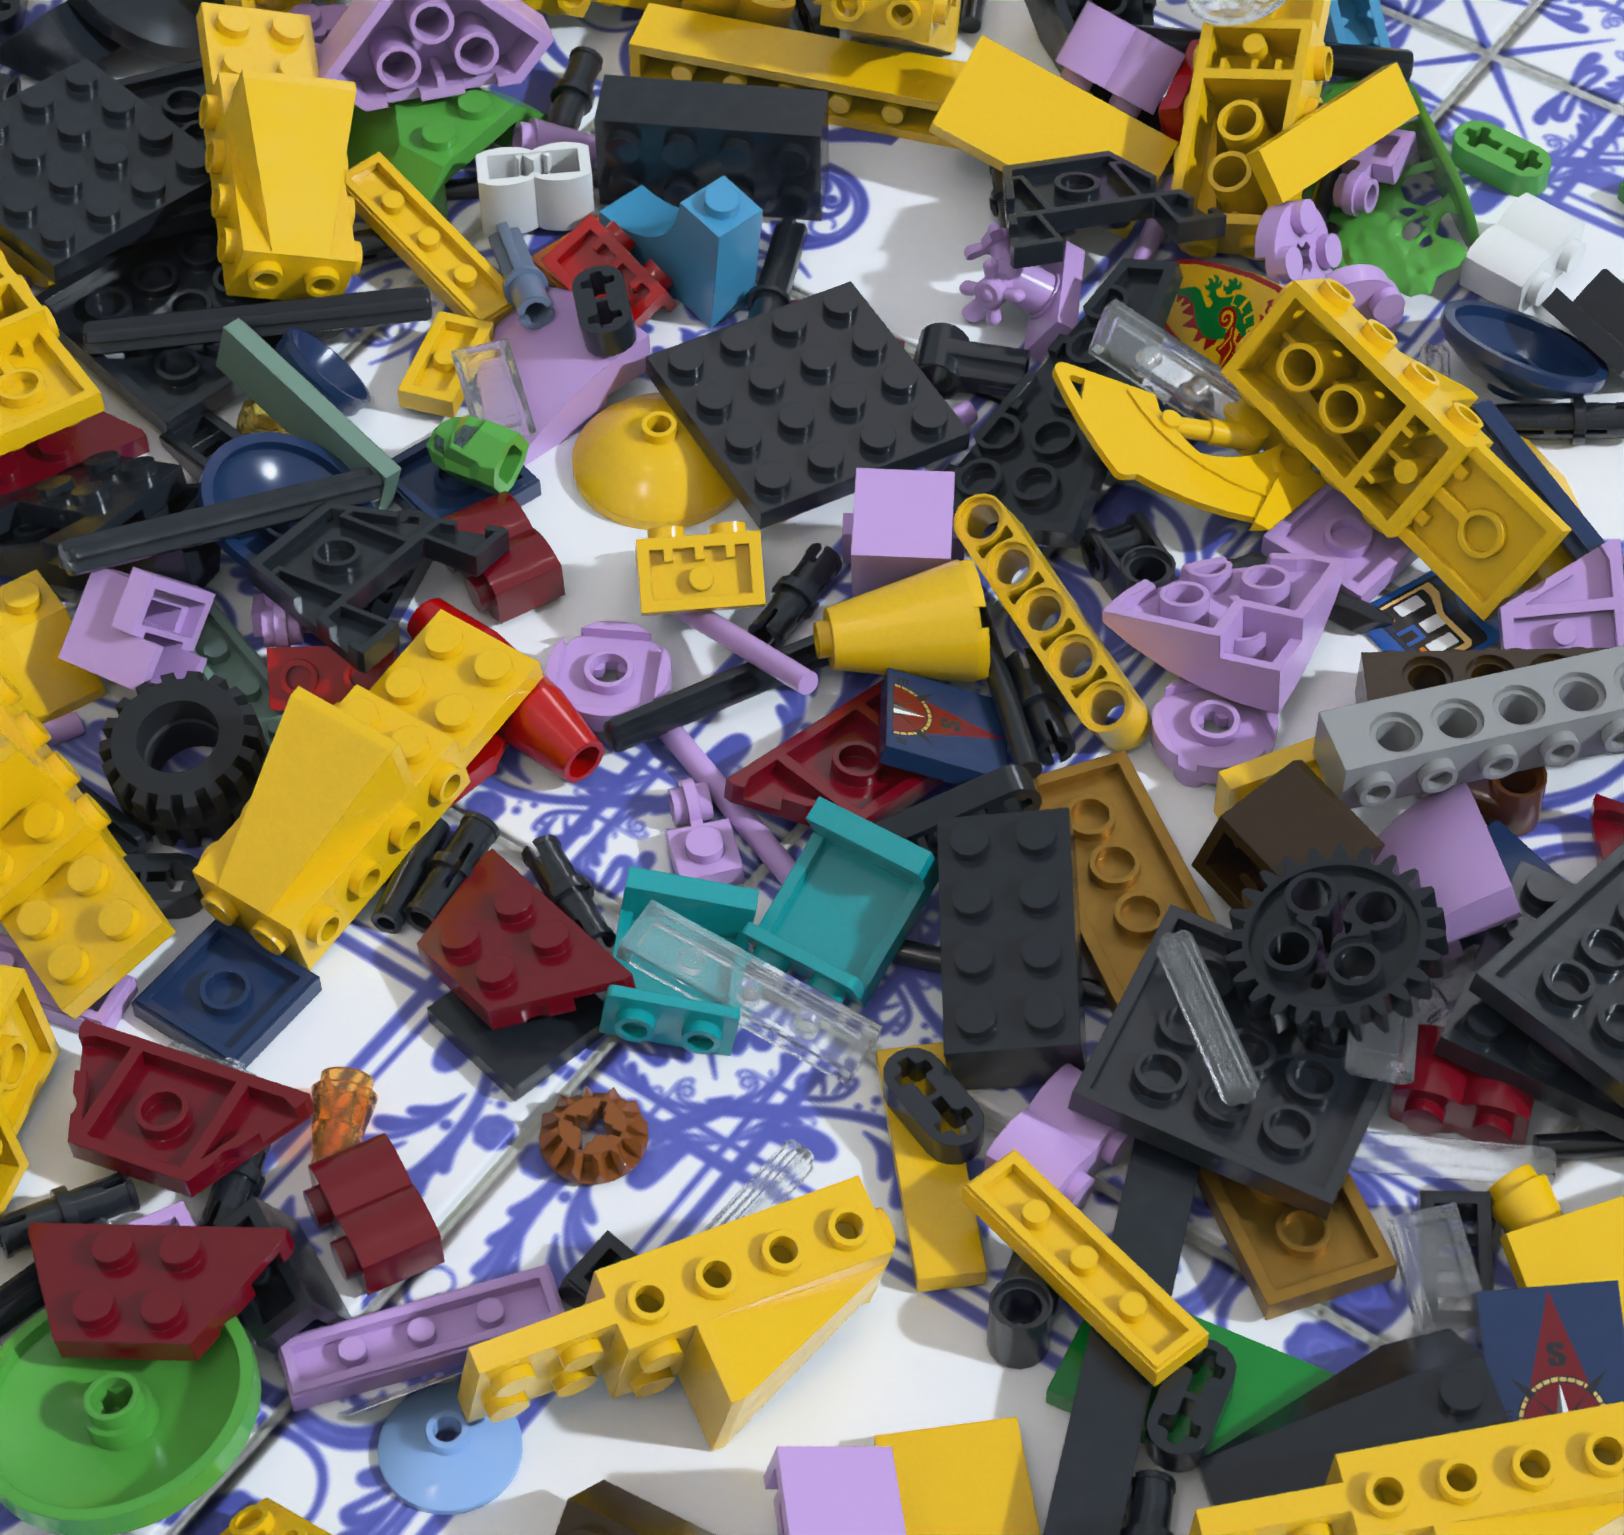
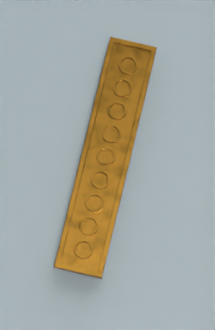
(1125, 887)

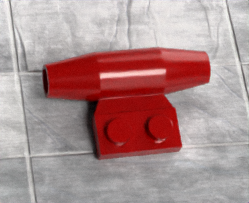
(541, 727)

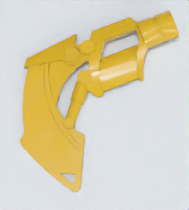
(1153, 449)

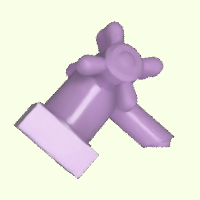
(1045, 291)

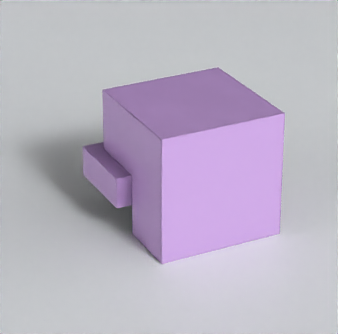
(899, 526)
(137, 627)
(835, 1490)

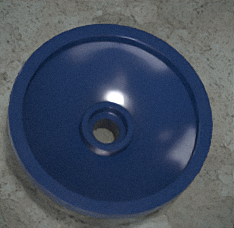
(1521, 353)
(258, 465)

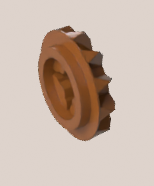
(606, 1156)

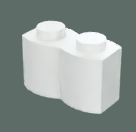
(535, 187)
(1523, 254)

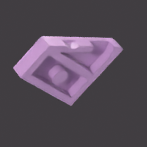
(1572, 607)

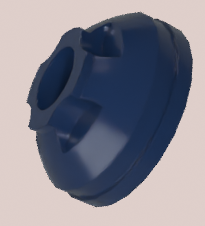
(324, 370)

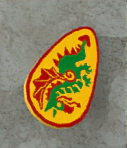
(1218, 307)

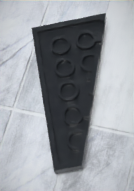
(1031, 444)

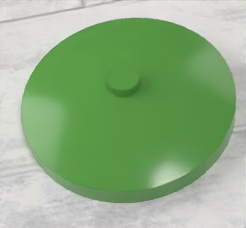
(118, 1439)

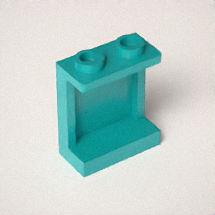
(845, 905)
(654, 1009)

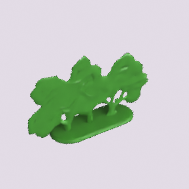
(1377, 235)

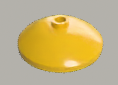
(646, 468)

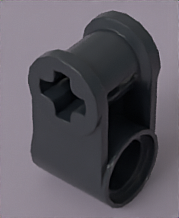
(1127, 555)

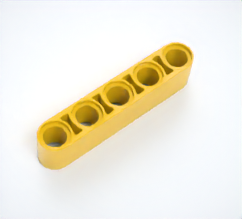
(1069, 639)

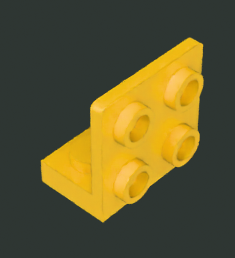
(700, 570)

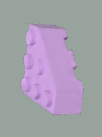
(431, 47)

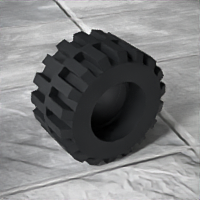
(167, 721)

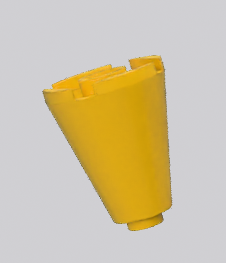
(913, 625)

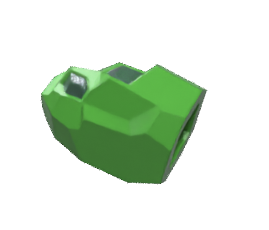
(478, 452)

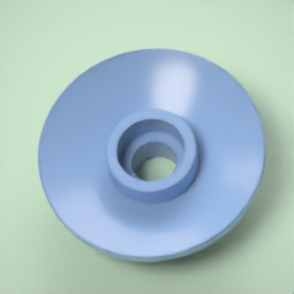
(451, 1474)

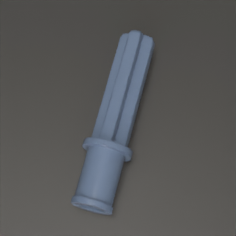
(523, 283)

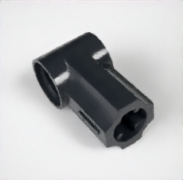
(959, 364)
(1026, 1298)

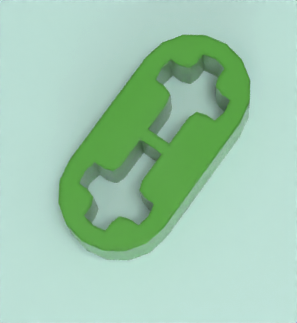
(1500, 158)

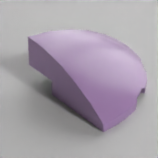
(559, 374)
(1234, 628)
(1456, 857)

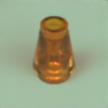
(342, 1110)

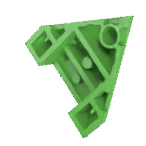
(436, 136)

